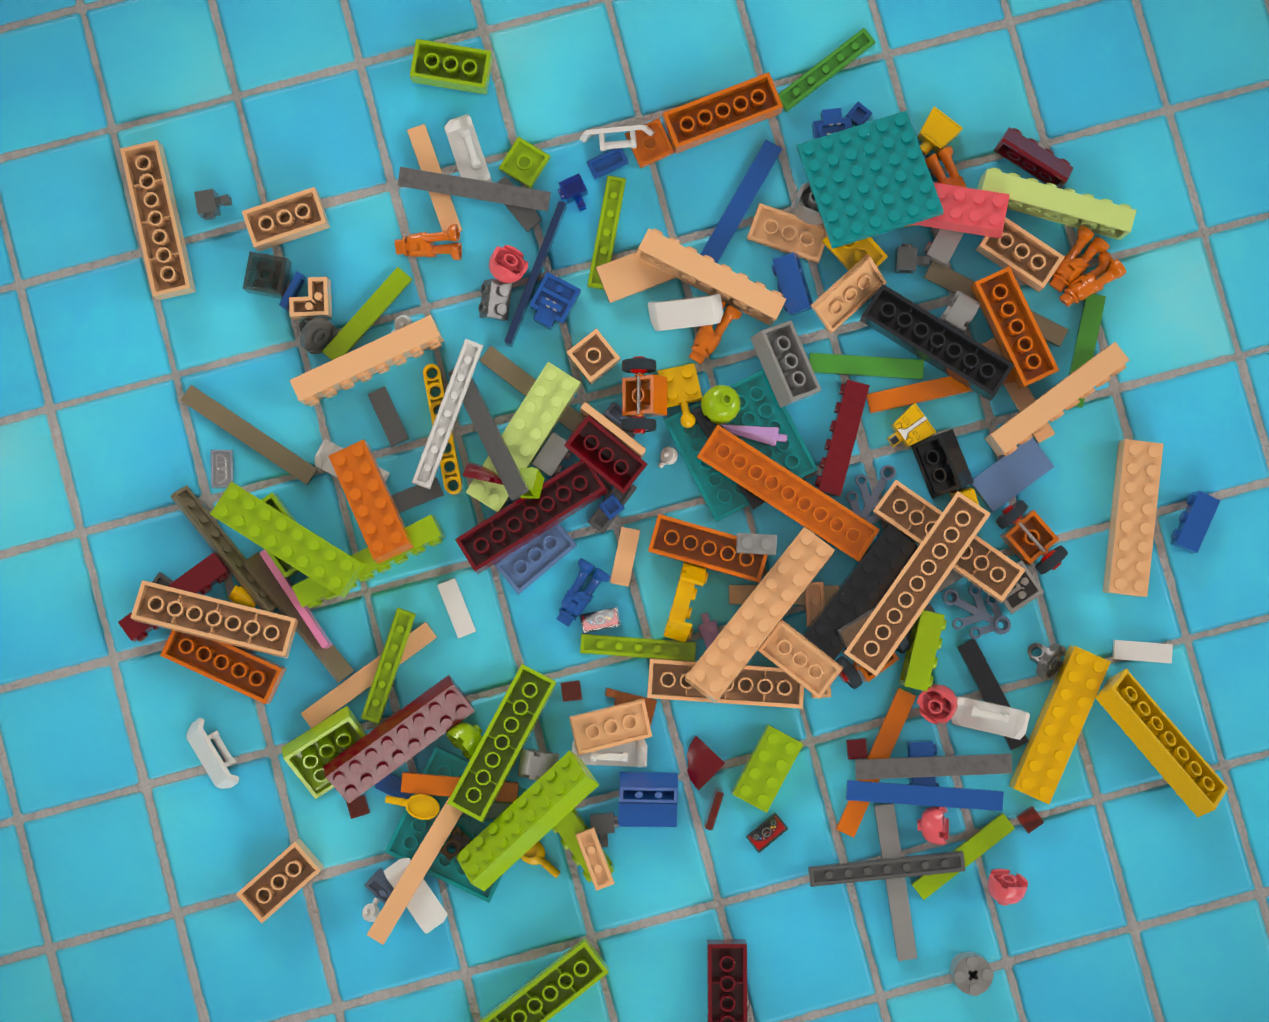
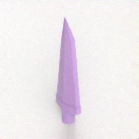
(766, 435)
(708, 629)

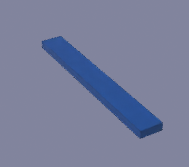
(741, 200)
(924, 795)

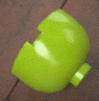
(721, 404)
(465, 738)

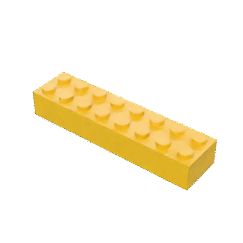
(1059, 724)
(1162, 743)

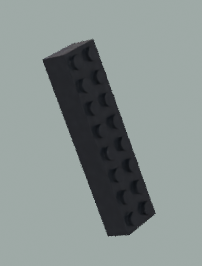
(936, 342)
(861, 589)

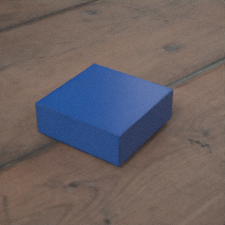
(859, 114)
(611, 506)

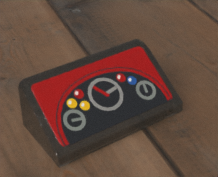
(600, 620)
(767, 832)

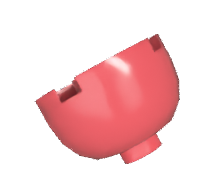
(507, 264)
(937, 704)
(934, 825)
(1006, 887)

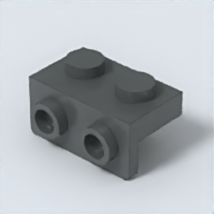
(495, 300)

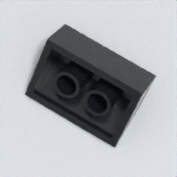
(942, 463)

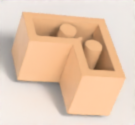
(316, 304)

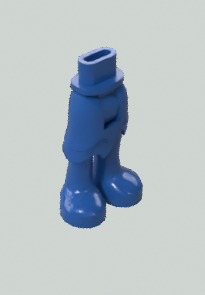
(575, 601)

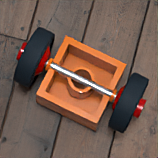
(642, 395)
(1030, 537)
(855, 673)

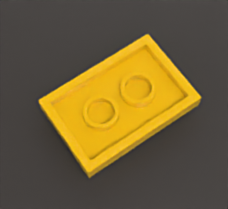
(854, 252)

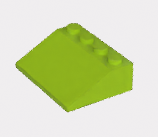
(319, 746)

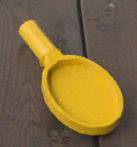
(419, 805)
(536, 856)

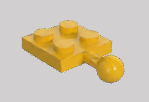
(682, 389)

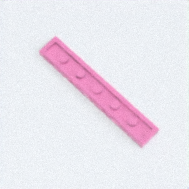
(304, 612)

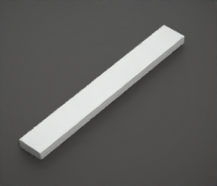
(447, 414)

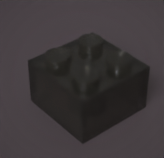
(267, 275)

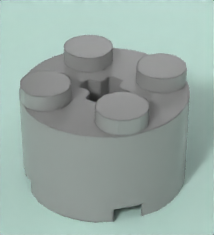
(806, 207)
(960, 311)
(535, 763)
(975, 983)

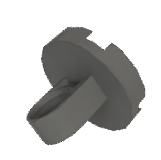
(316, 334)
(1048, 661)

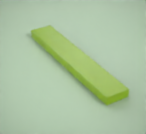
(607, 227)
(368, 314)
(638, 647)
(388, 665)
(972, 849)

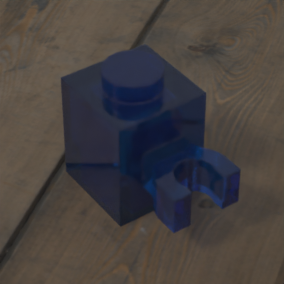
(573, 190)

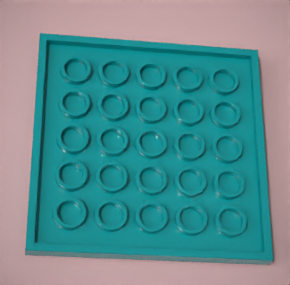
(869, 179)
(759, 409)
(412, 831)

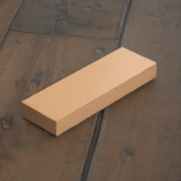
(625, 556)
(595, 858)

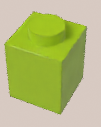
(533, 480)

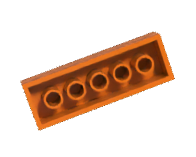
(722, 113)
(1014, 327)
(371, 501)
(704, 548)
(226, 665)

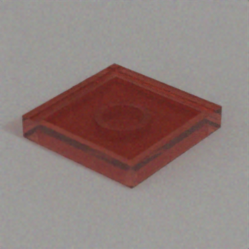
(713, 808)

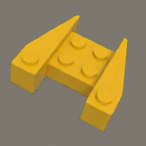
(676, 627)

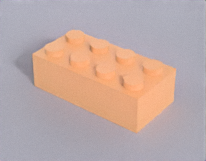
(286, 219)
(1024, 253)
(280, 880)

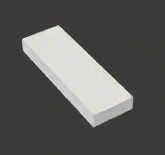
(456, 608)
(1142, 651)

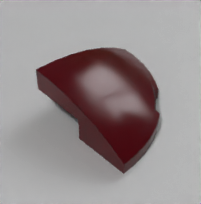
(481, 473)
(702, 763)

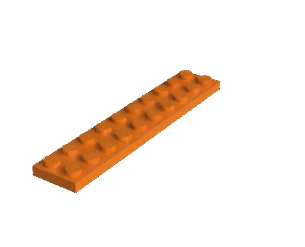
(788, 493)

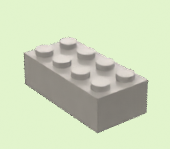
(785, 363)

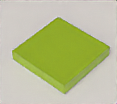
(524, 162)

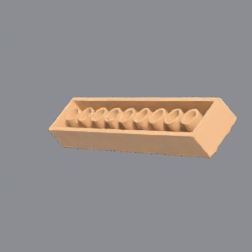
(917, 583)
(759, 615)

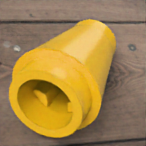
(241, 597)

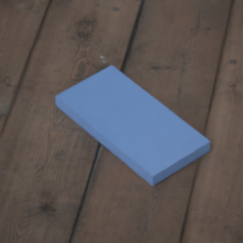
(1011, 474)
(535, 558)

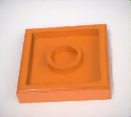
(651, 148)

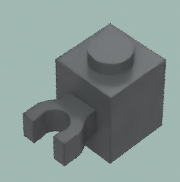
(209, 203)
(907, 259)
(604, 824)

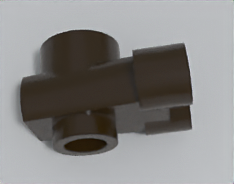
(458, 840)

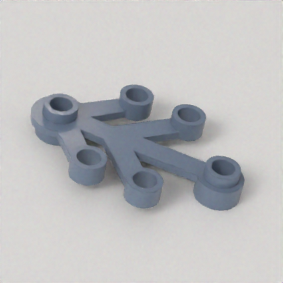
(870, 501)
(979, 613)

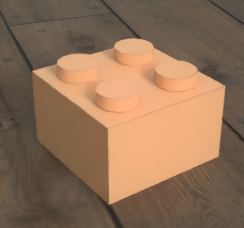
(593, 356)

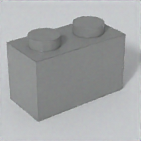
(943, 245)
(552, 455)
(756, 544)

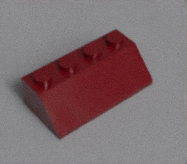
(1032, 158)
(605, 454)

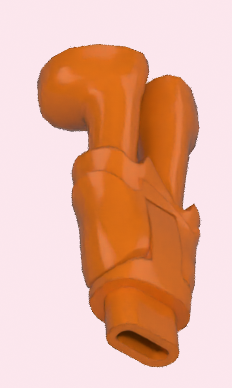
(945, 156)
(421, 244)
(1070, 267)
(1089, 284)
(708, 339)

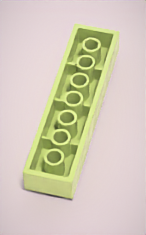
(1059, 204)
(529, 429)

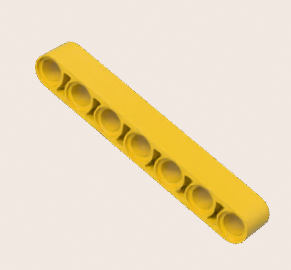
(434, 402)

